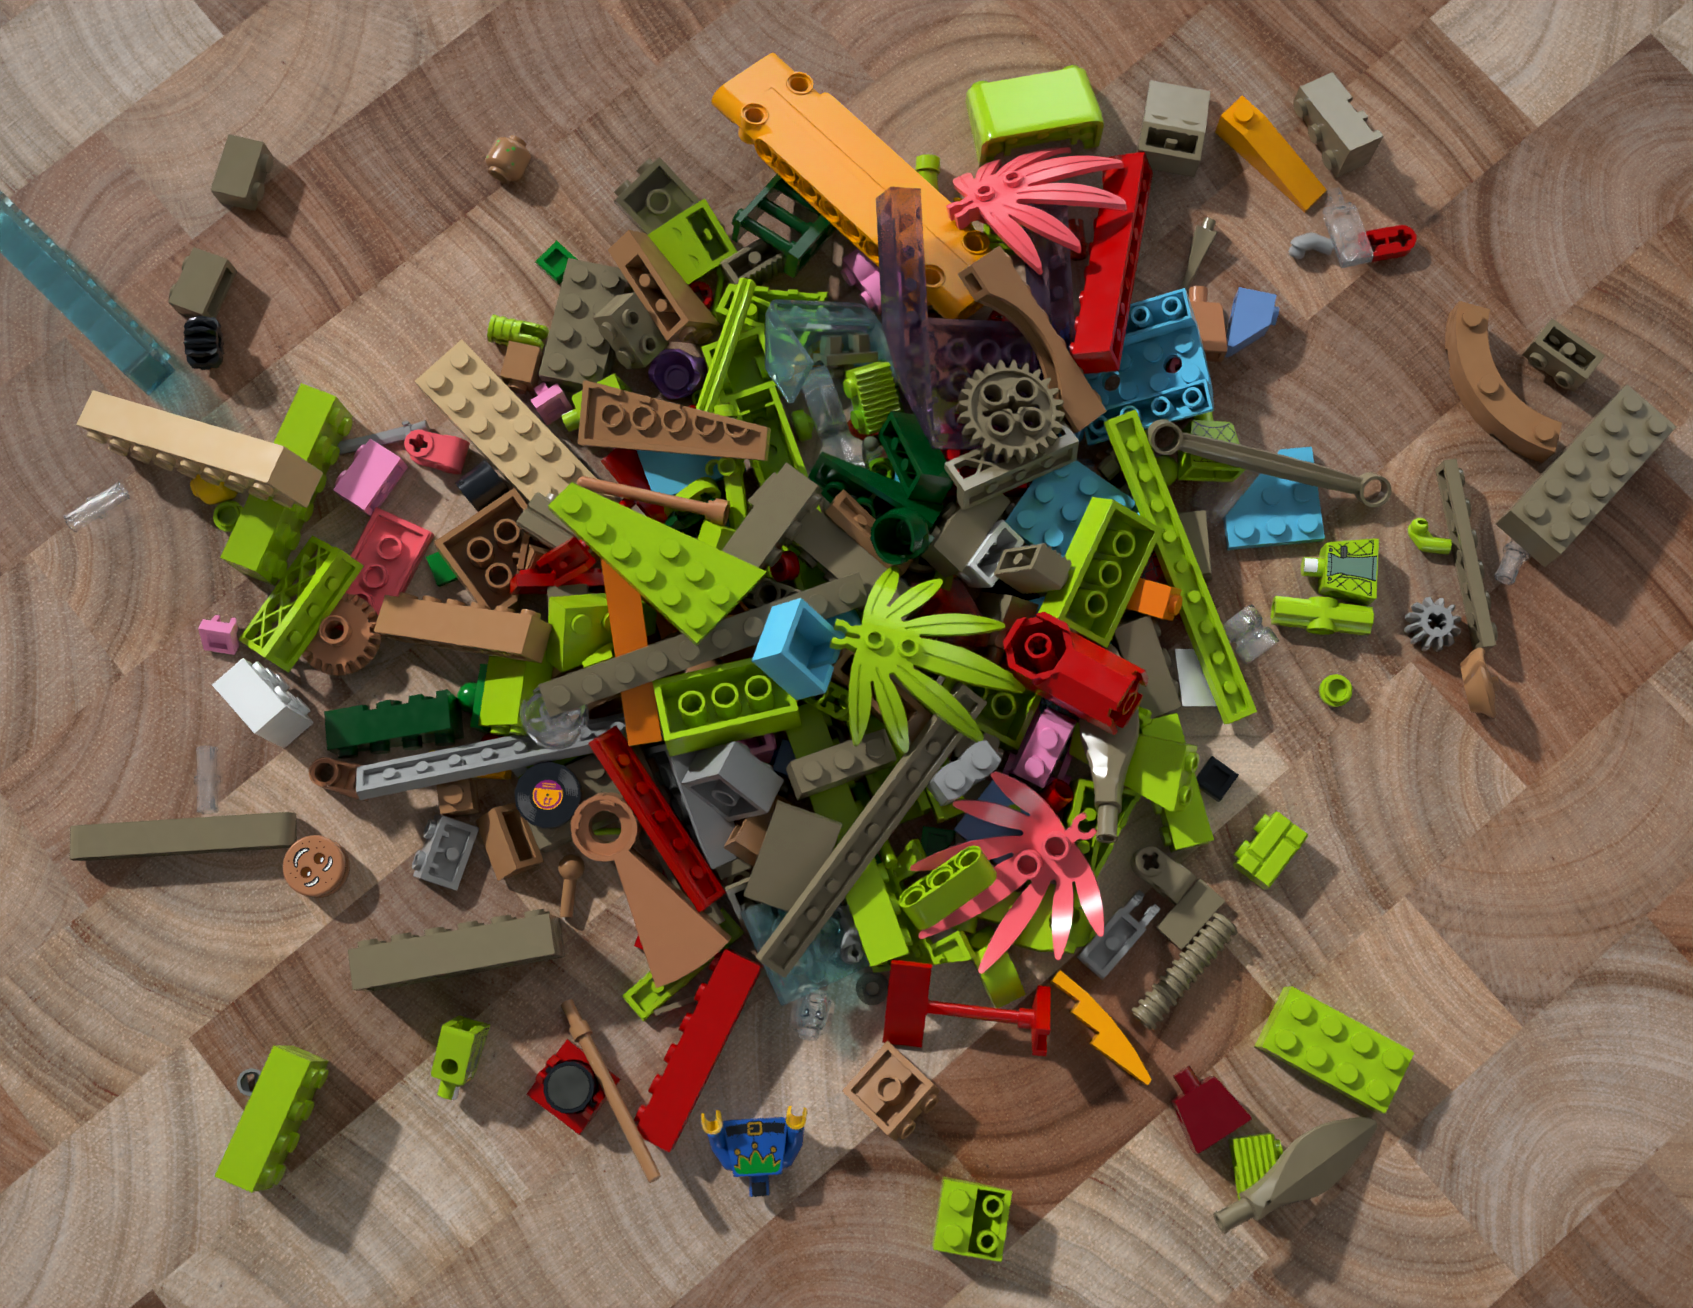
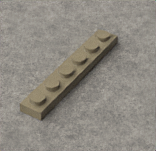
(1464, 544)

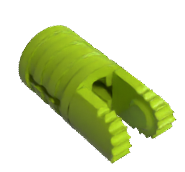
(503, 330)

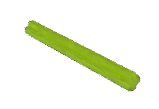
(726, 345)

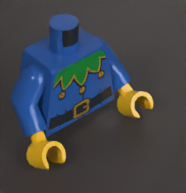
(756, 1146)

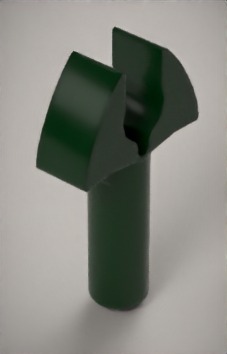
(685, 523)

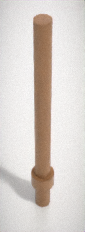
(582, 1033)

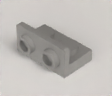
(444, 851)

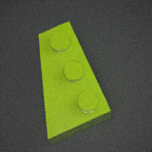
(760, 302)

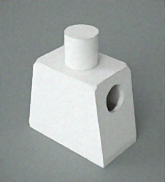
(981, 567)

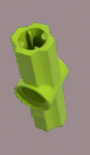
(1322, 615)

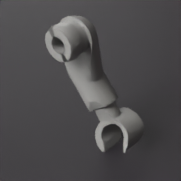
(851, 944)

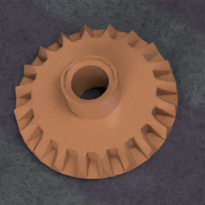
(354, 647)

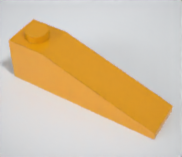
(1269, 153)

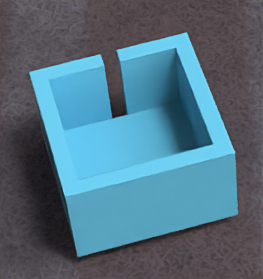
(797, 649)

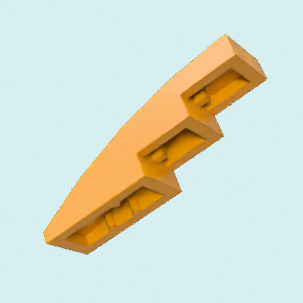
(1108, 1037)

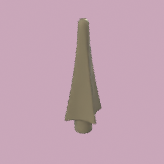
(1201, 242)

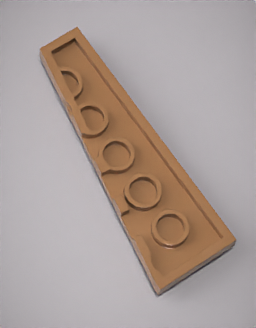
(645, 423)

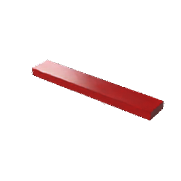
(657, 818)

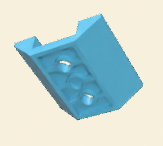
(1154, 334)

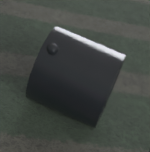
(482, 486)

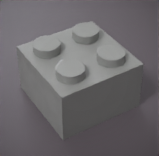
(732, 781)

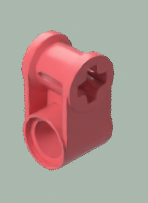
(442, 451)

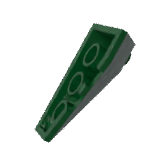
(871, 490)

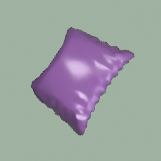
(677, 373)

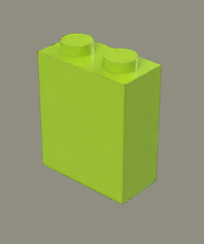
(505, 689)

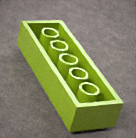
(267, 529)

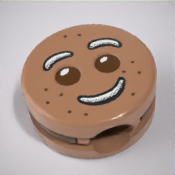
(316, 866)

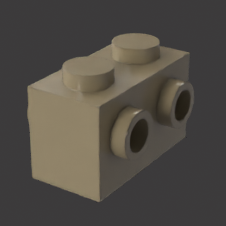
(630, 331)
(1562, 355)

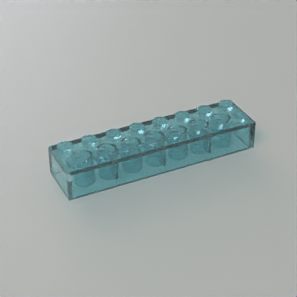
(81, 299)

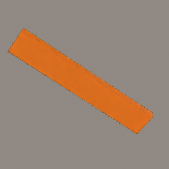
(630, 635)

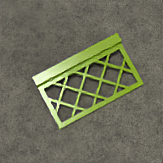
(315, 601)

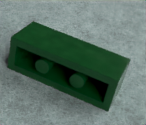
(913, 459)

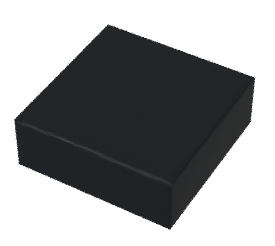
(1215, 778)

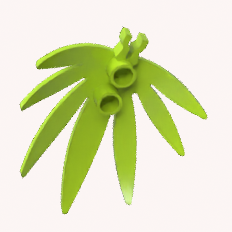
(892, 646)

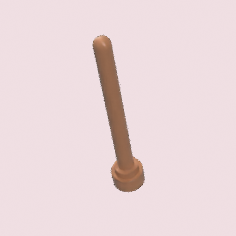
(715, 511)

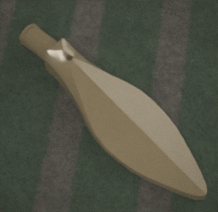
(1109, 762)
(1302, 1171)

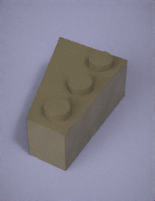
(1336, 125)

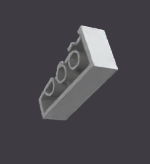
(702, 823)

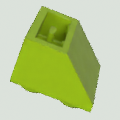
(972, 1219)

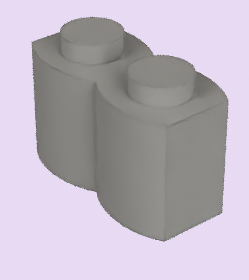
(960, 775)

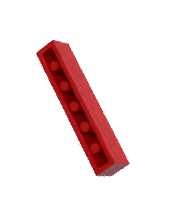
(698, 1048)

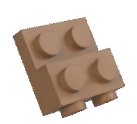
(892, 1092)

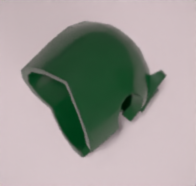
(900, 535)

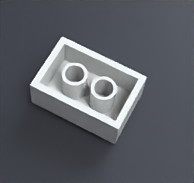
(264, 702)

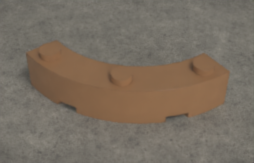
(1485, 391)

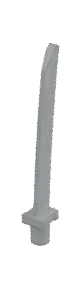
(382, 438)

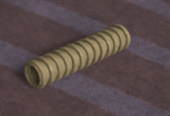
(1184, 971)

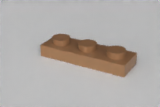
(857, 523)

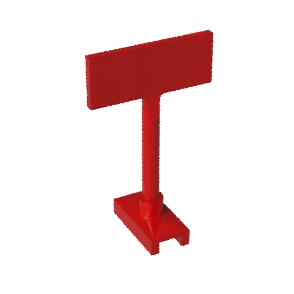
(572, 556)
(910, 1004)

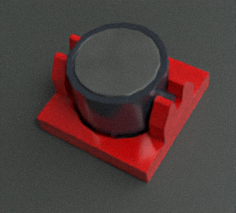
(569, 1087)

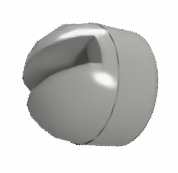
(243, 1083)

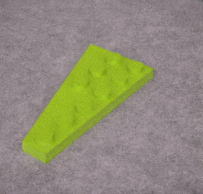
(672, 571)

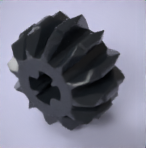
(203, 342)

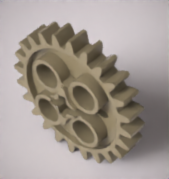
(1010, 411)

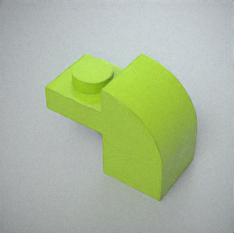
(1001, 979)

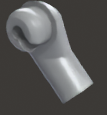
(1307, 242)

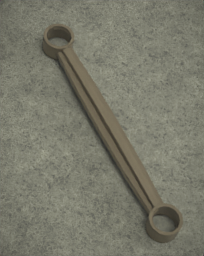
(1270, 463)

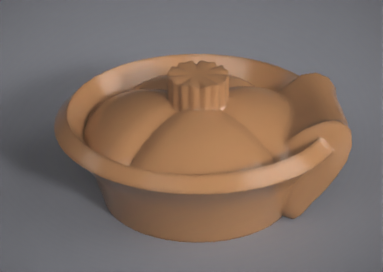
(1479, 684)

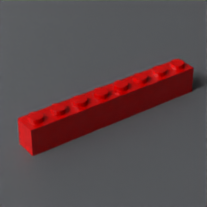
(1112, 268)

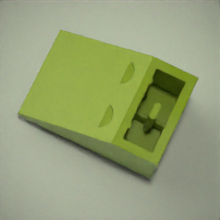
(693, 242)

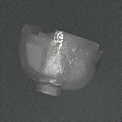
(554, 731)

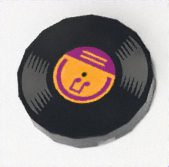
(548, 795)

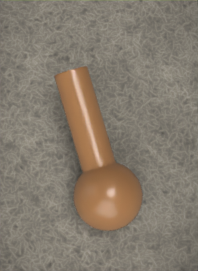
(570, 868)

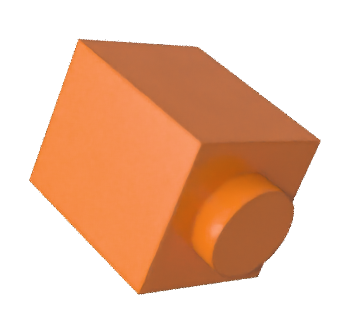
(1155, 599)

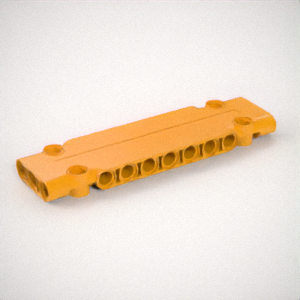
(844, 169)

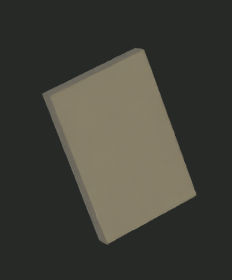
(791, 855)

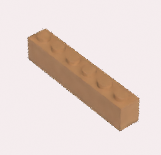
(464, 627)

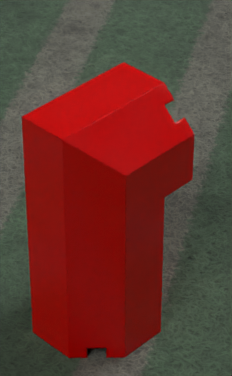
(1074, 671)

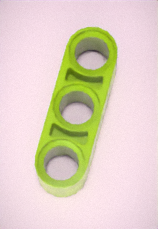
(948, 887)

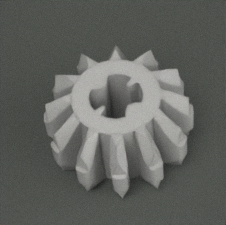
(1424, 614)

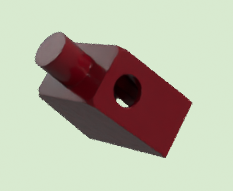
(1206, 1110)

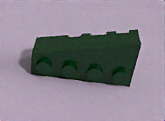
(394, 725)

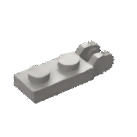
(1118, 937)

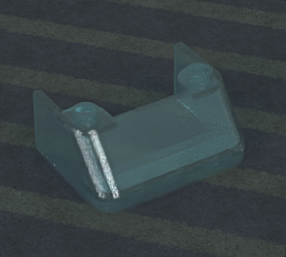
(795, 333)

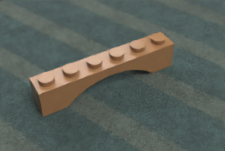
(998, 285)

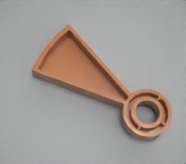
(668, 924)

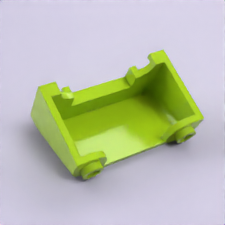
(1033, 112)

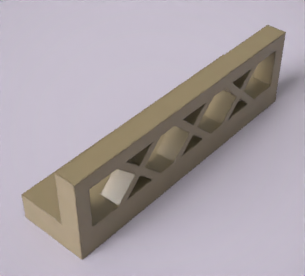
(1003, 477)

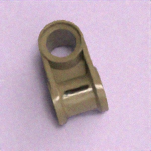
(1166, 877)

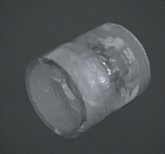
(1249, 634)

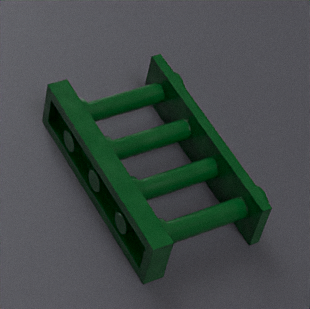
(812, 234)

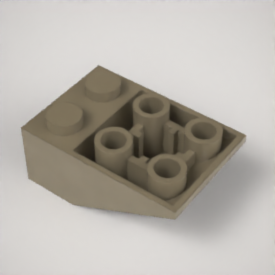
(1174, 127)

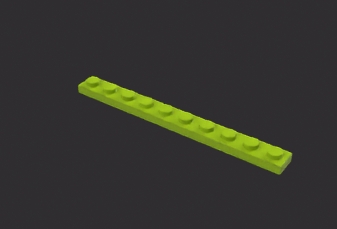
(1180, 567)

